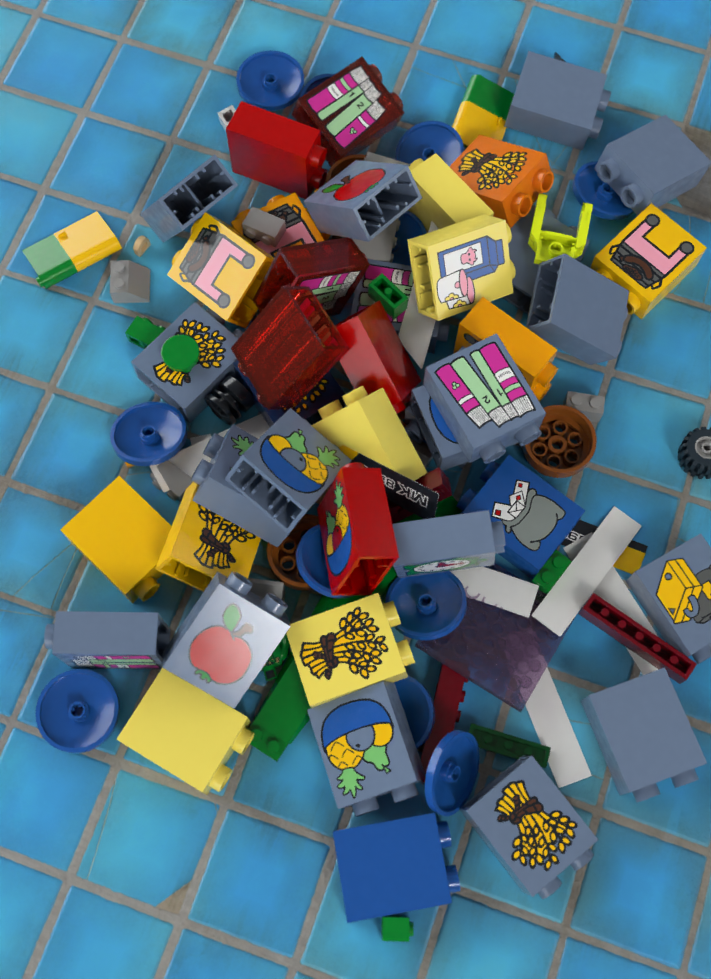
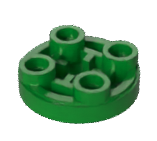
(180, 353)

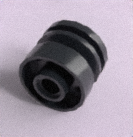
(229, 400)

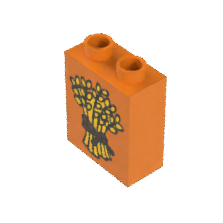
(504, 176)

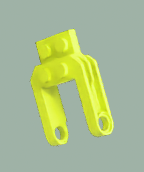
(552, 244)

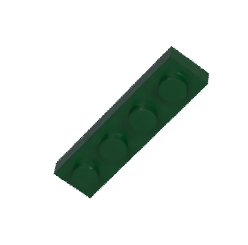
(509, 745)

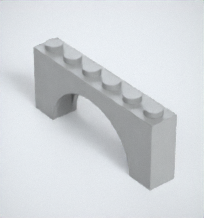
(381, 246)

